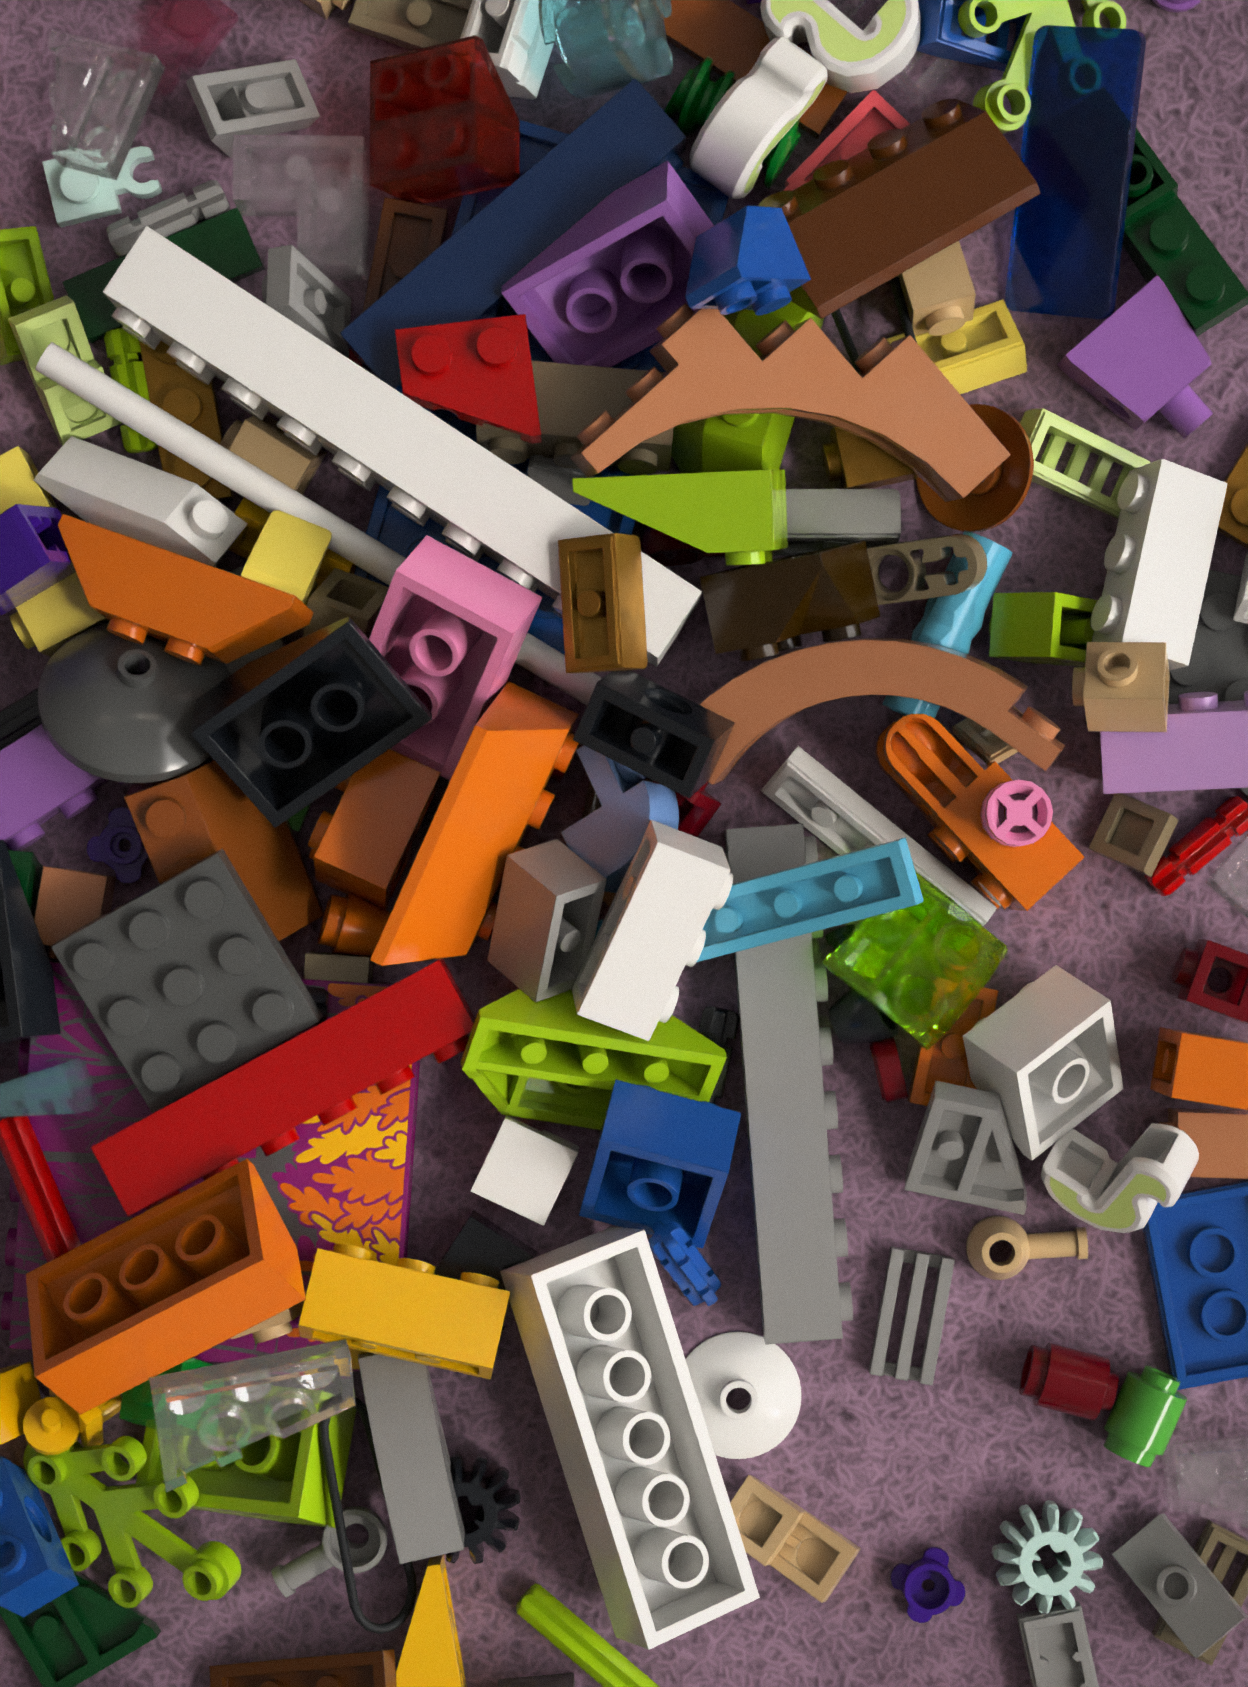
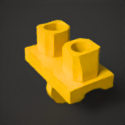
(54, 1426)

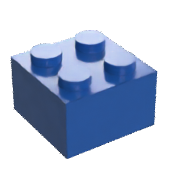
(660, 1161)

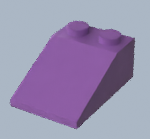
(613, 273)

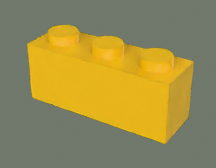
(404, 1310)

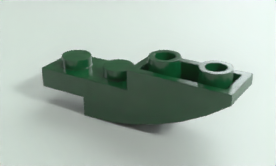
(1171, 244)

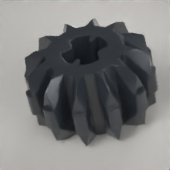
(494, 1502)

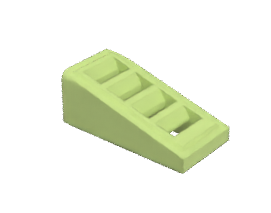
(1039, 423)

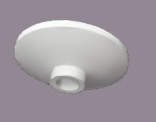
(765, 1372)

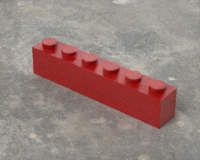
(287, 1087)

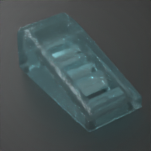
(49, 1091)

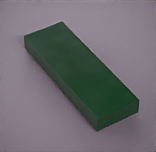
(217, 242)

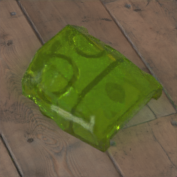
(919, 963)

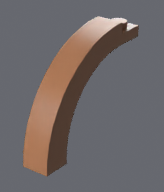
(879, 667)

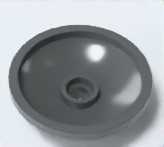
(121, 721)

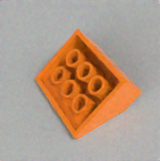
(476, 826)

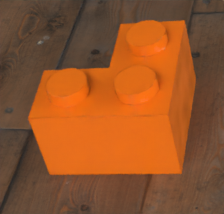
(373, 827)

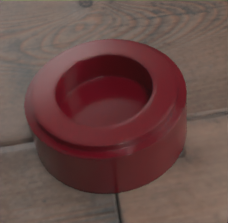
(888, 1070)

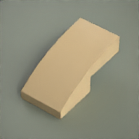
(791, 1539)

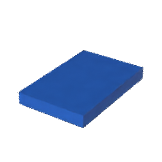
(1202, 1282)

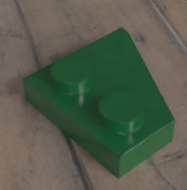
(78, 1634)

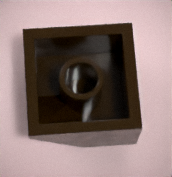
(774, 603)

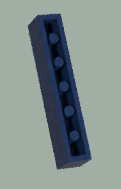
(468, 270)

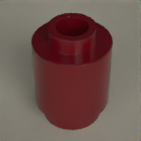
(1068, 1380)

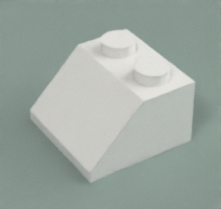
(1047, 1058)

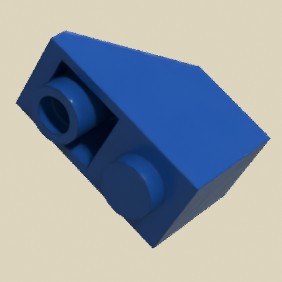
(746, 263)

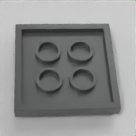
(187, 981)

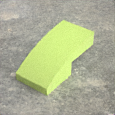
(60, 324)

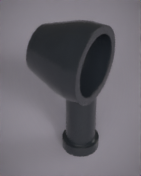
(852, 1015)

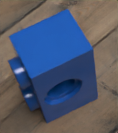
(31, 1553)

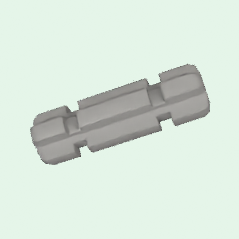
(169, 216)

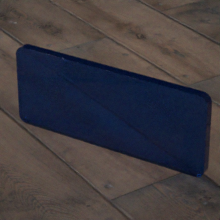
(1081, 156)

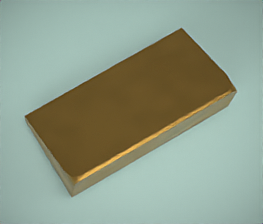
(602, 603)

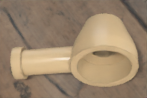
(1023, 1245)

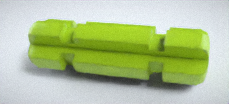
(130, 372)

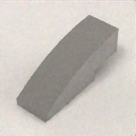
(411, 1457)

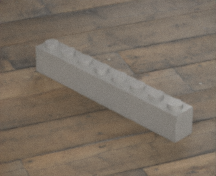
(789, 1111)

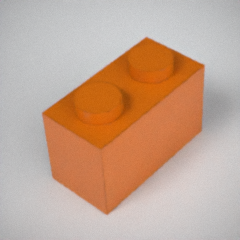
(1201, 1068)

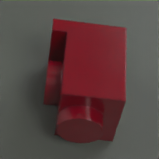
(1192, 975)

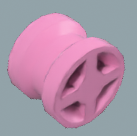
(1033, 812)

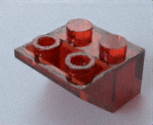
(441, 123)

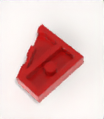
(474, 371)

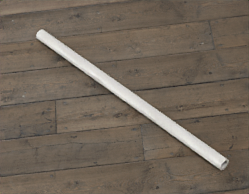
(269, 493)

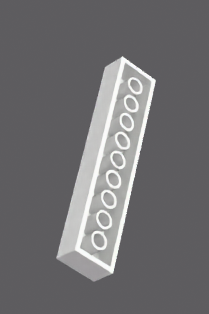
(367, 426)

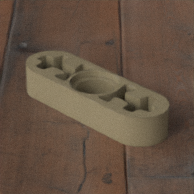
(939, 583)

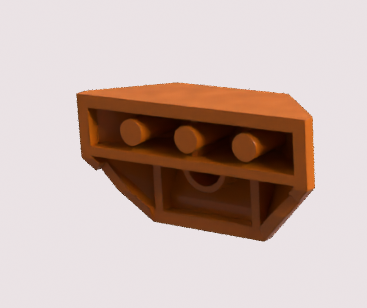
(176, 597)

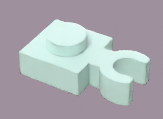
(87, 196)

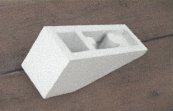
(140, 501)

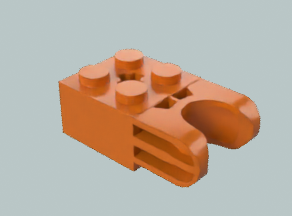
(950, 793)

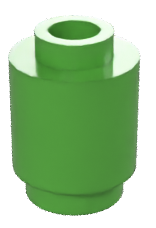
(1144, 1416)

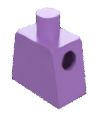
(1143, 362)

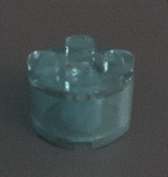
(607, 42)

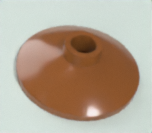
(1001, 491)

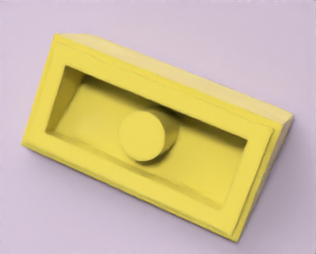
(979, 351)

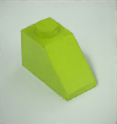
(1041, 628)

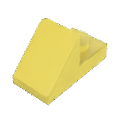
(288, 555)

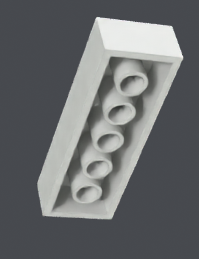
(630, 1435)

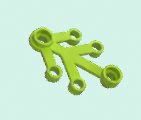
(1017, 72)
(67, 1478)

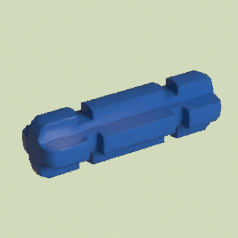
(684, 1263)

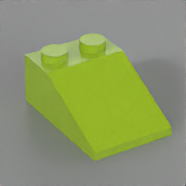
(708, 510)
(273, 1479)

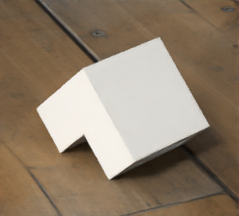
(525, 1169)

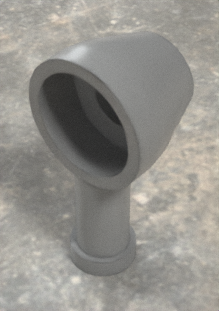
(327, 1554)

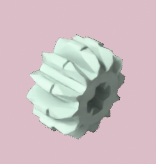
(1062, 1537)

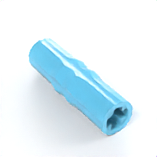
(956, 618)

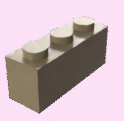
(567, 402)

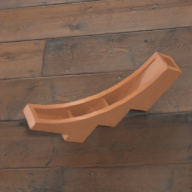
(893, 402)

